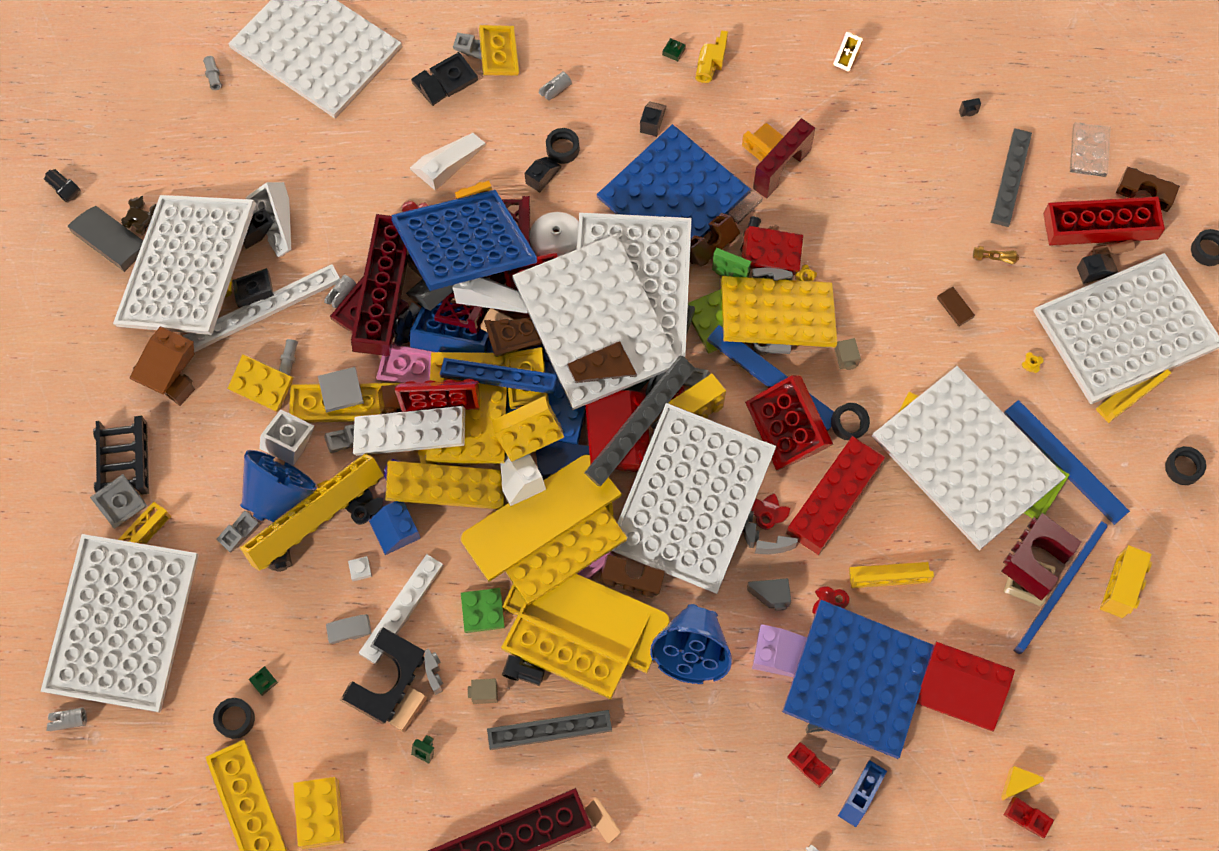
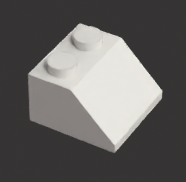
(286, 437)

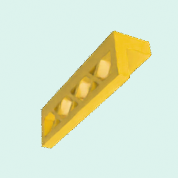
(1125, 399)
(150, 527)
(890, 575)

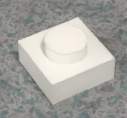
(360, 568)

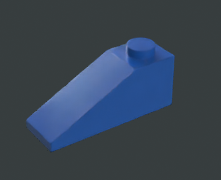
(862, 793)

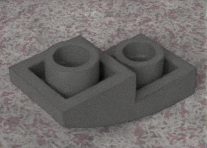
(750, 533)

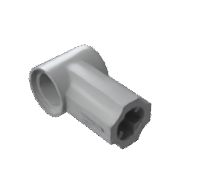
(772, 348)

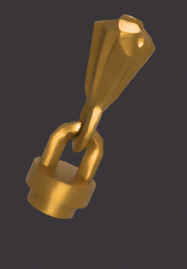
(1010, 257)

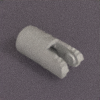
(555, 86)
(340, 291)
(67, 719)

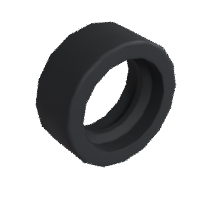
(562, 133)
(1197, 252)
(862, 414)
(1195, 456)
(222, 707)

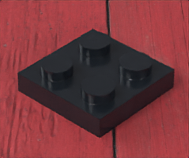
(454, 74)
(252, 288)

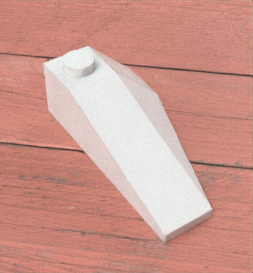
(446, 161)
(275, 200)
(489, 294)
(520, 479)

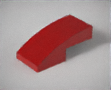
(809, 764)
(1028, 817)

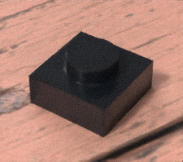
(970, 107)

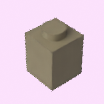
(847, 354)
(483, 691)

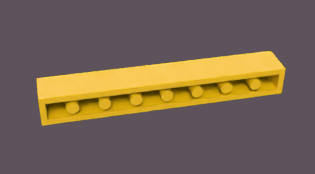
(312, 512)

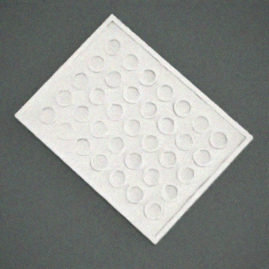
(316, 49)
(660, 258)
(185, 264)
(589, 304)
(1128, 328)
(968, 457)
(692, 497)
(120, 623)

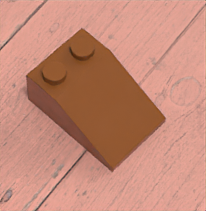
(162, 360)

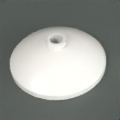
(546, 241)

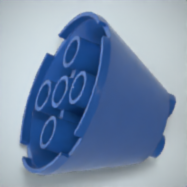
(272, 487)
(692, 647)

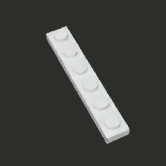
(404, 604)

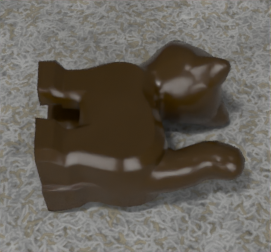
(137, 216)

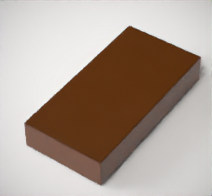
(955, 306)

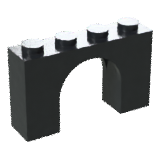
(406, 658)

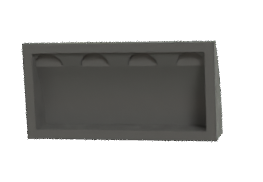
(107, 237)
(428, 299)

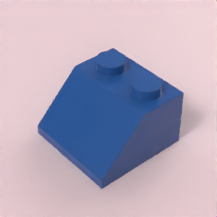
(394, 527)

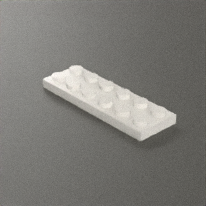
(409, 431)

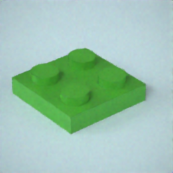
(730, 264)
(482, 610)

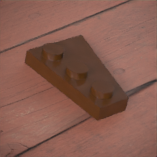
(602, 364)

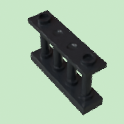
(139, 447)

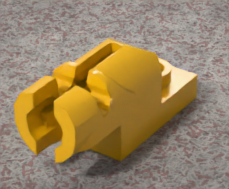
(711, 58)

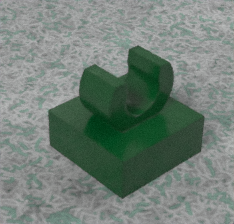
(673, 49)
(263, 680)
(423, 749)

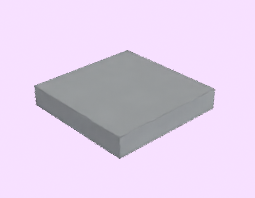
(340, 389)
(118, 501)

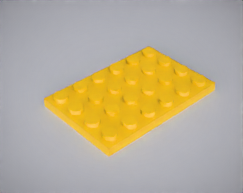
(778, 311)
(480, 440)

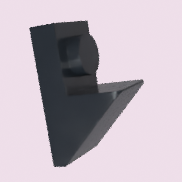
(429, 87)

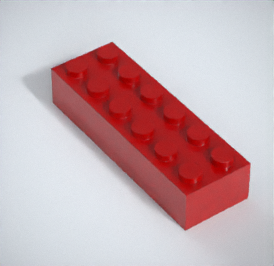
(1103, 221)
(835, 495)

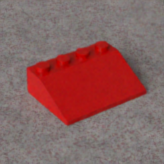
(436, 395)
(605, 420)
(789, 421)
(965, 686)

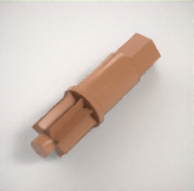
(1116, 248)

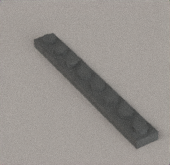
(639, 421)

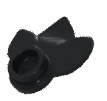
(402, 328)
(364, 504)

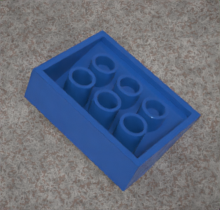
(444, 337)

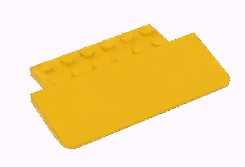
(548, 534)
(584, 633)

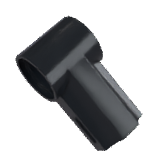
(64, 188)
(518, 669)

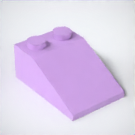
(778, 651)

